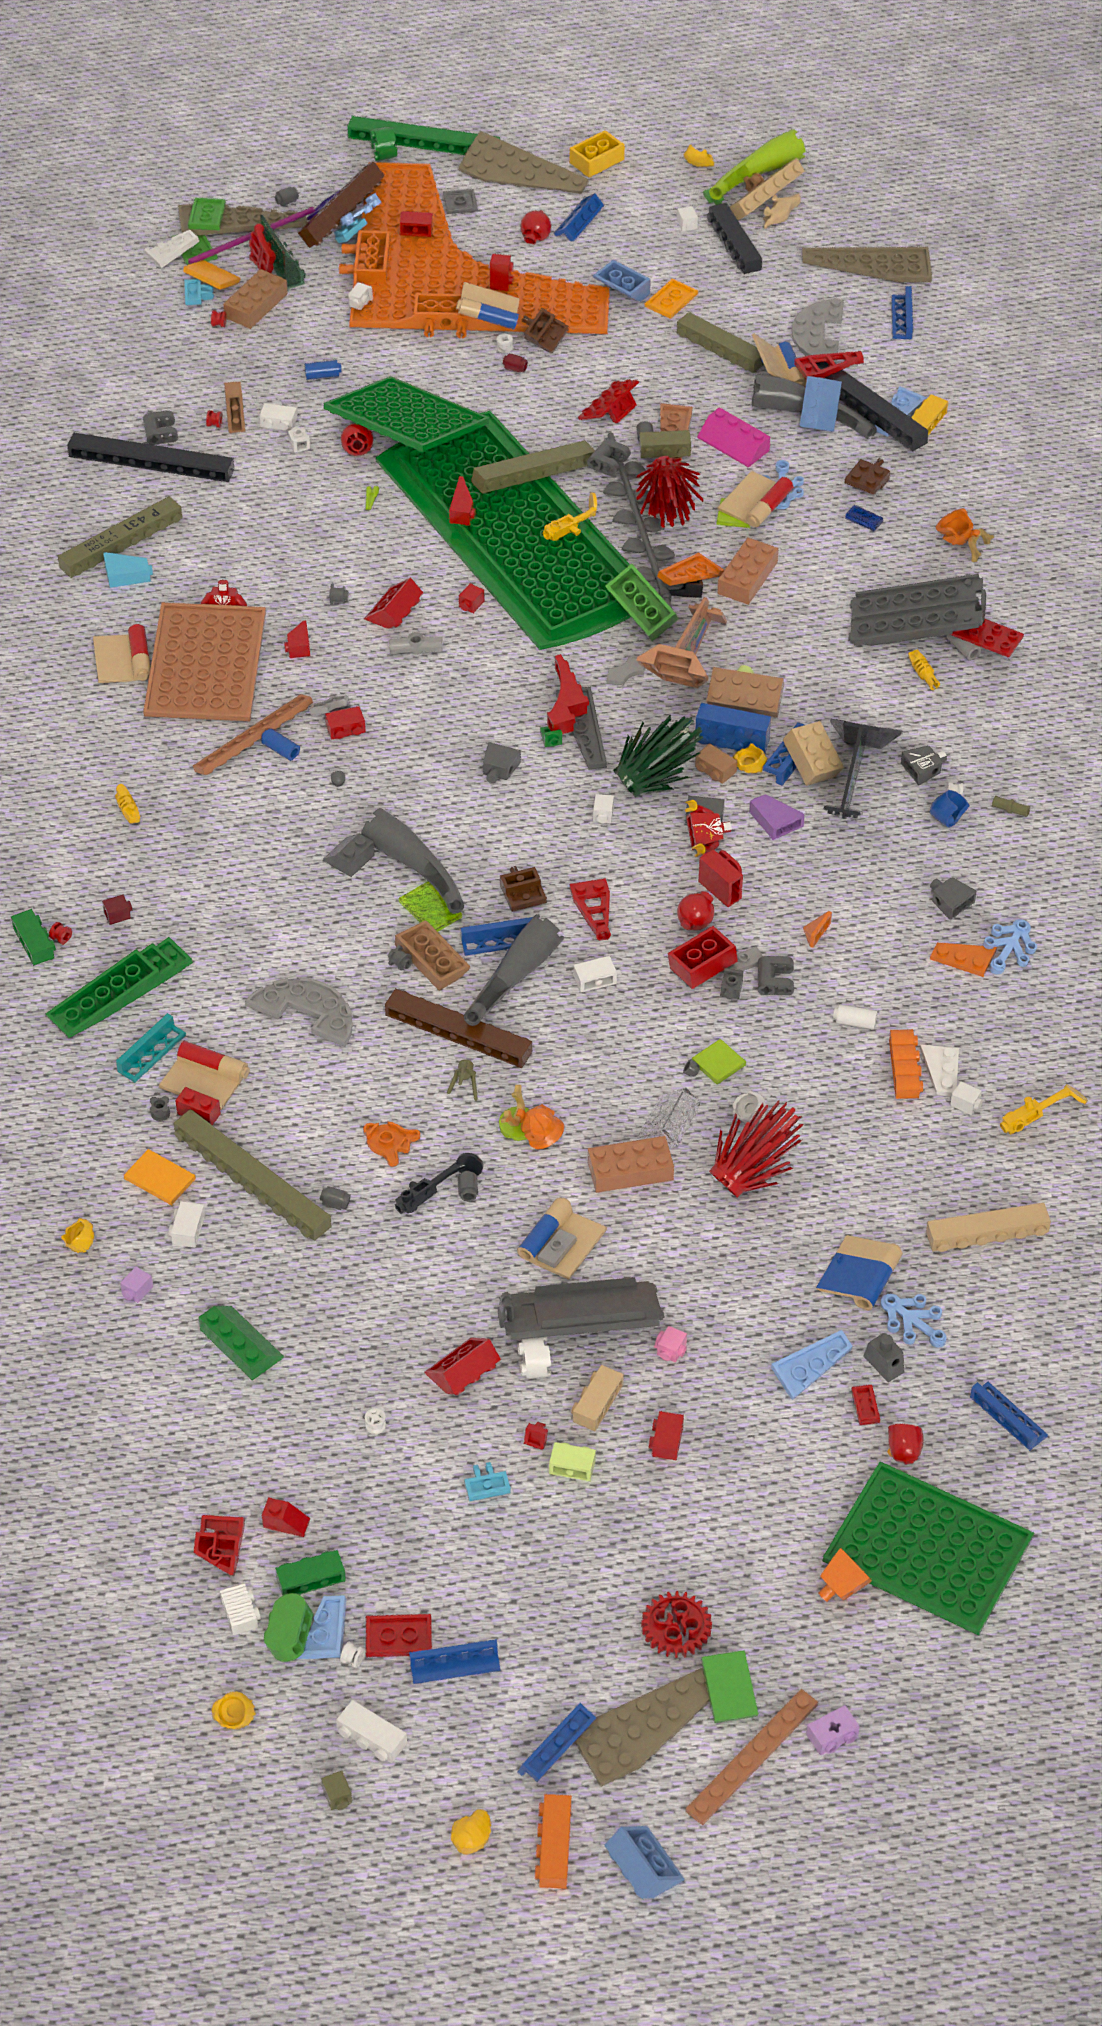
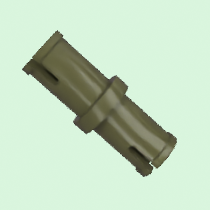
(1011, 806)

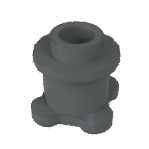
(338, 594)
(399, 958)
(159, 1108)

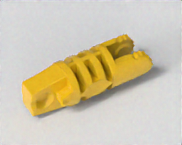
(126, 804)

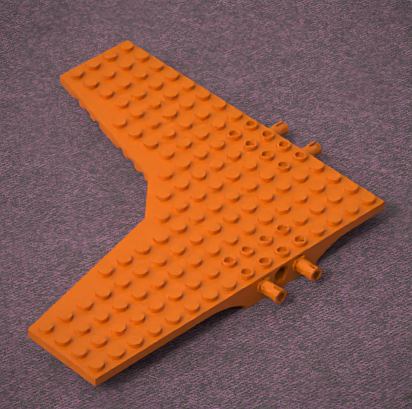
(423, 277)

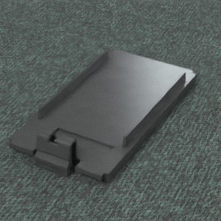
(917, 610)
(580, 1308)

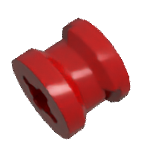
(218, 318)
(214, 419)
(60, 933)

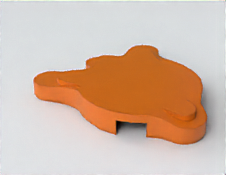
(389, 1140)

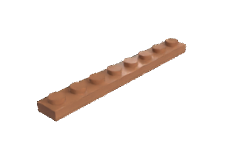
(252, 734)
(751, 1757)

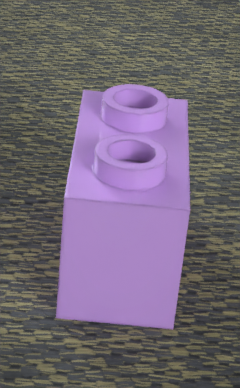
(833, 1730)

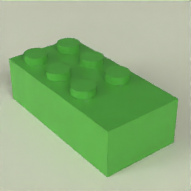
(642, 602)

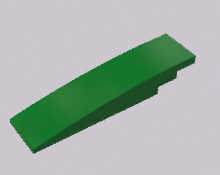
(119, 986)

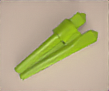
(371, 495)

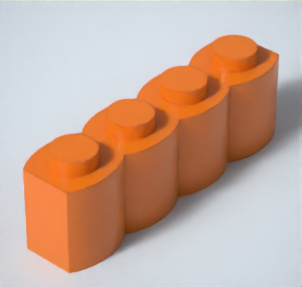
(904, 1064)

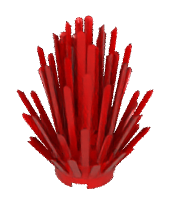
(668, 489)
(741, 1165)

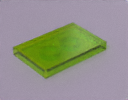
(428, 905)

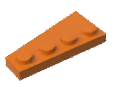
(690, 569)

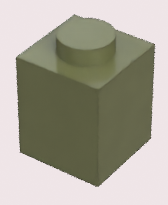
(336, 1790)

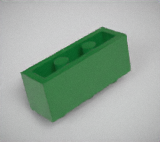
(33, 936)
(311, 1573)

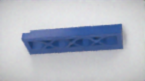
(580, 217)
(908, 313)
(786, 763)
(492, 931)
(1006, 1417)
(455, 1663)
(557, 1743)

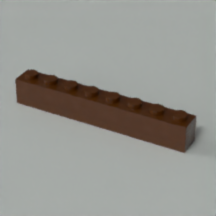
(342, 203)
(452, 1026)

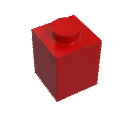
(471, 598)

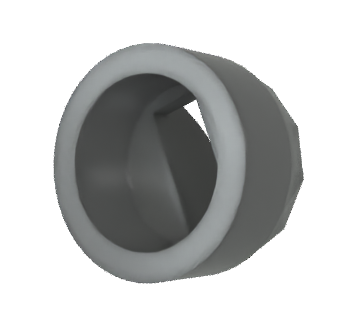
(338, 778)
(691, 1068)

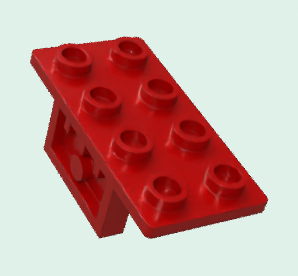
(615, 400)
(992, 637)

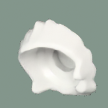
(747, 1105)

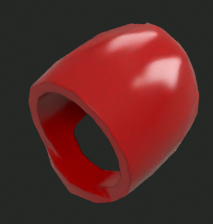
(905, 1442)

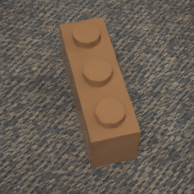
(234, 407)

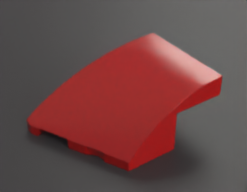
(223, 1545)

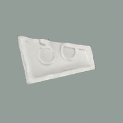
(172, 249)
(942, 1067)

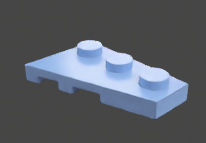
(327, 1631)

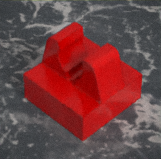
(536, 1435)

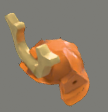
(959, 530)
(537, 1123)

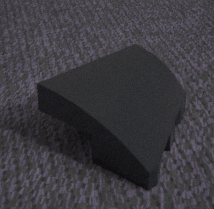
(691, 589)

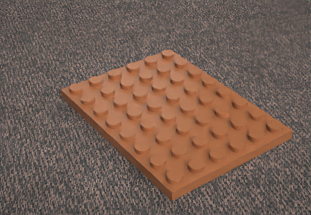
(205, 662)

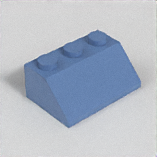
(624, 280)
(820, 403)
(643, 1861)

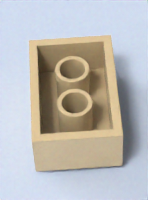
(813, 753)

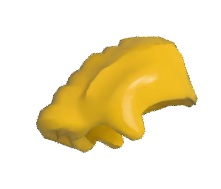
(698, 158)
(750, 759)
(79, 1236)
(233, 1710)
(471, 1832)

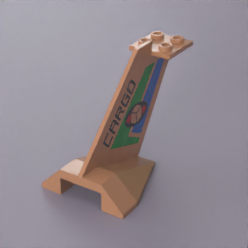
(680, 662)

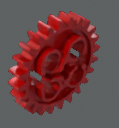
(694, 1616)

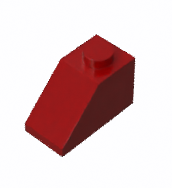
(298, 641)
(284, 1517)

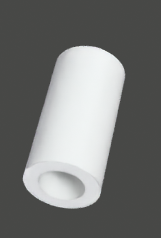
(855, 1016)

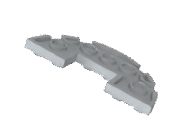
(810, 325)
(311, 998)

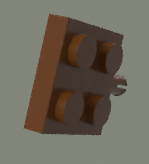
(545, 330)
(868, 476)
(522, 888)

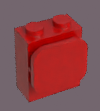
(721, 876)

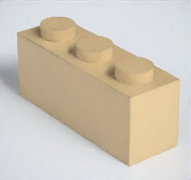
(597, 1397)

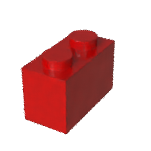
(416, 224)
(501, 272)
(345, 723)
(202, 1104)
(667, 1435)

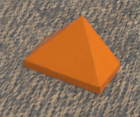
(816, 928)

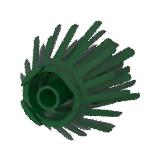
(663, 751)

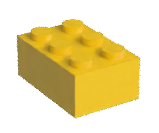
(596, 153)

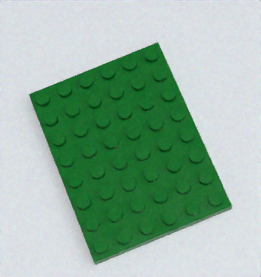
(406, 413)
(931, 1547)

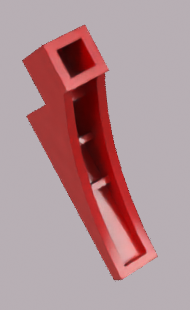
(570, 700)

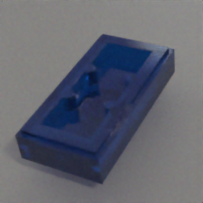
(864, 518)

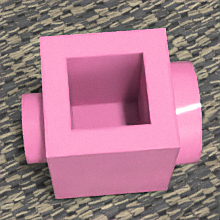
(671, 1344)

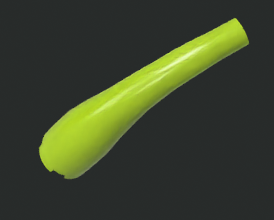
(768, 157)

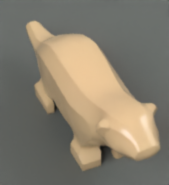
(780, 209)

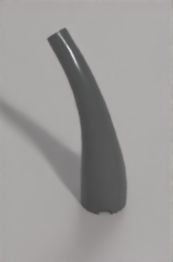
(786, 395)
(403, 845)
(525, 954)

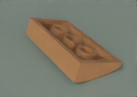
(432, 955)

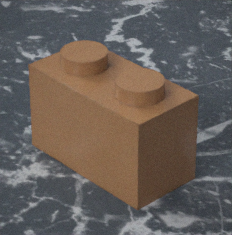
(716, 763)

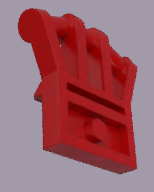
(261, 250)

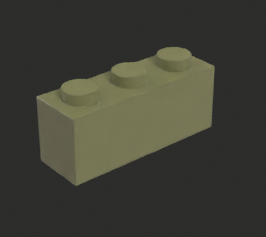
(665, 444)

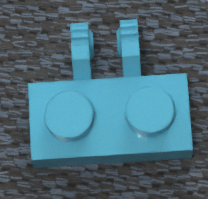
(350, 230)
(195, 292)
(486, 1485)

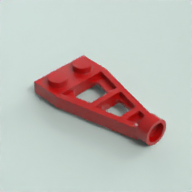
(808, 367)
(589, 890)

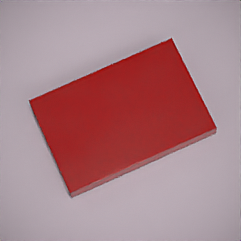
(397, 1634)

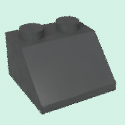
(351, 854)

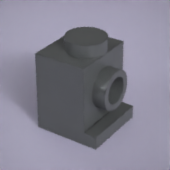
(732, 983)

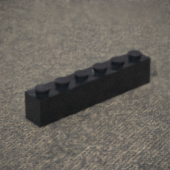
(734, 238)

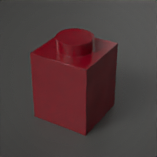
(117, 909)

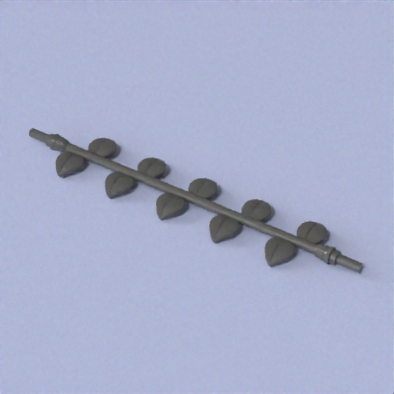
(649, 524)

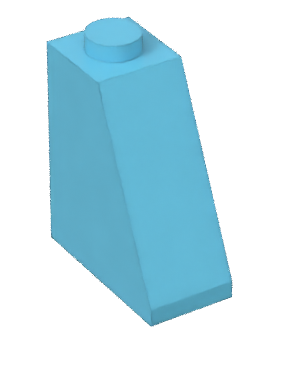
(126, 569)

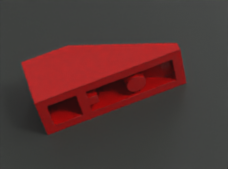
(461, 508)

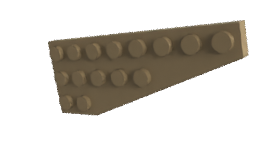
(504, 163)
(239, 219)
(886, 263)
(638, 1729)

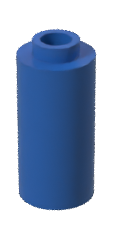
(322, 369)
(280, 744)

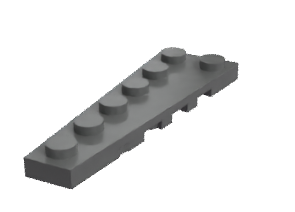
(588, 735)

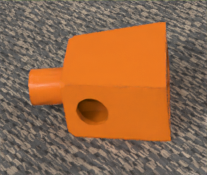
(842, 1577)

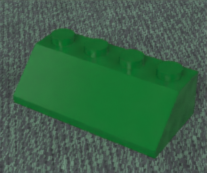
(239, 1340)

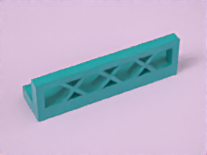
(145, 1044)

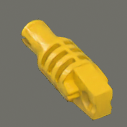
(923, 668)

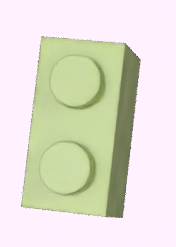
(572, 1461)

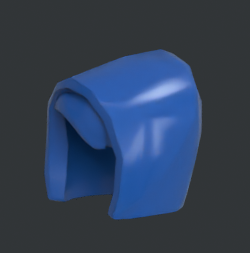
(949, 804)

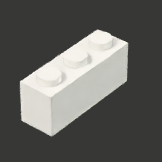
(371, 1732)

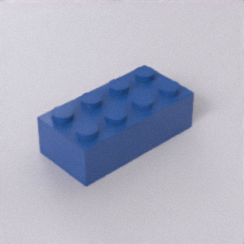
(732, 727)

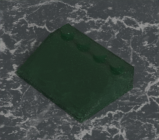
(284, 263)

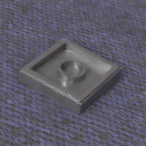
(460, 201)

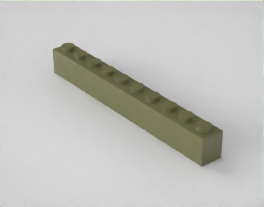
(252, 1175)

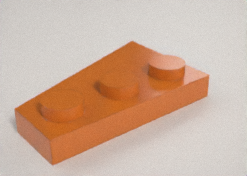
(968, 958)

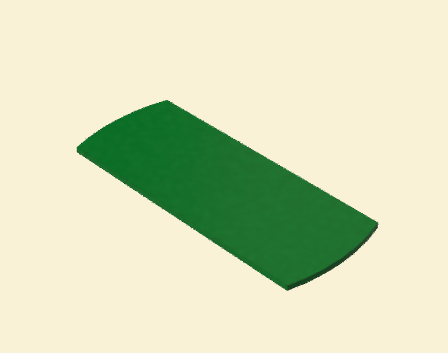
(543, 584)

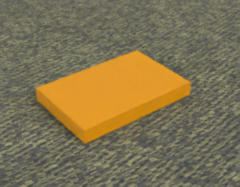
(211, 274)
(671, 298)
(159, 1177)

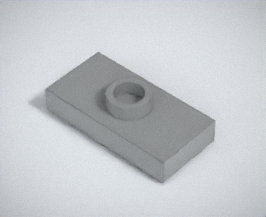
(747, 959)
(557, 1248)

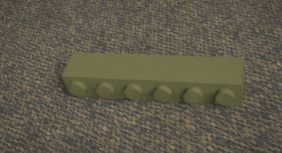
(720, 342)

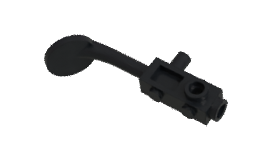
(423, 1190)

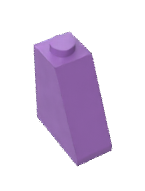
(775, 816)

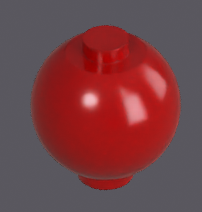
(535, 226)
(356, 439)
(696, 911)

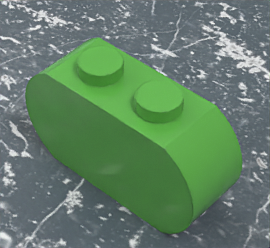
(288, 1627)

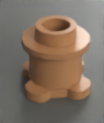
(752, 182)

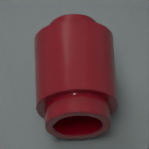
(515, 363)

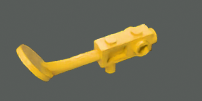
(568, 523)
(1032, 1110)

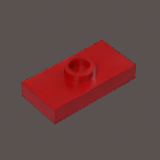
(865, 1404)

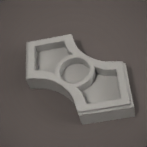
(621, 674)
(328, 705)

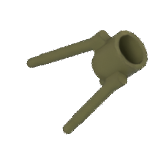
(464, 1072)

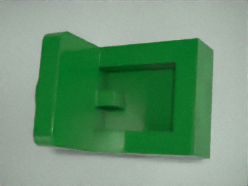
(550, 738)

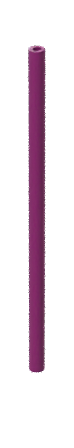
(242, 239)

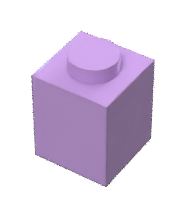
(136, 1285)

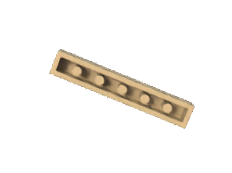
(767, 189)
(988, 1227)

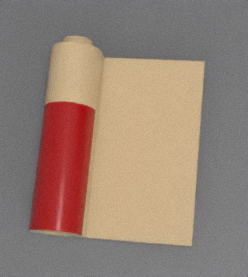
(755, 498)
(122, 656)
(205, 1072)

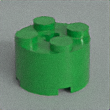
(383, 143)

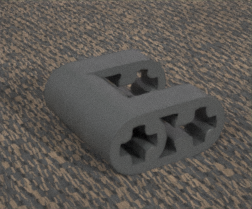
(153, 429)
(600, 458)
(766, 975)

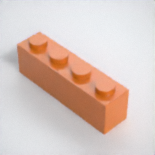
(555, 1841)

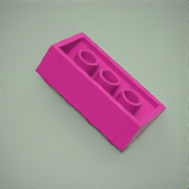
(734, 437)

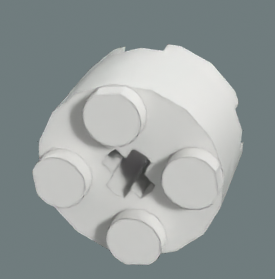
(534, 1357)

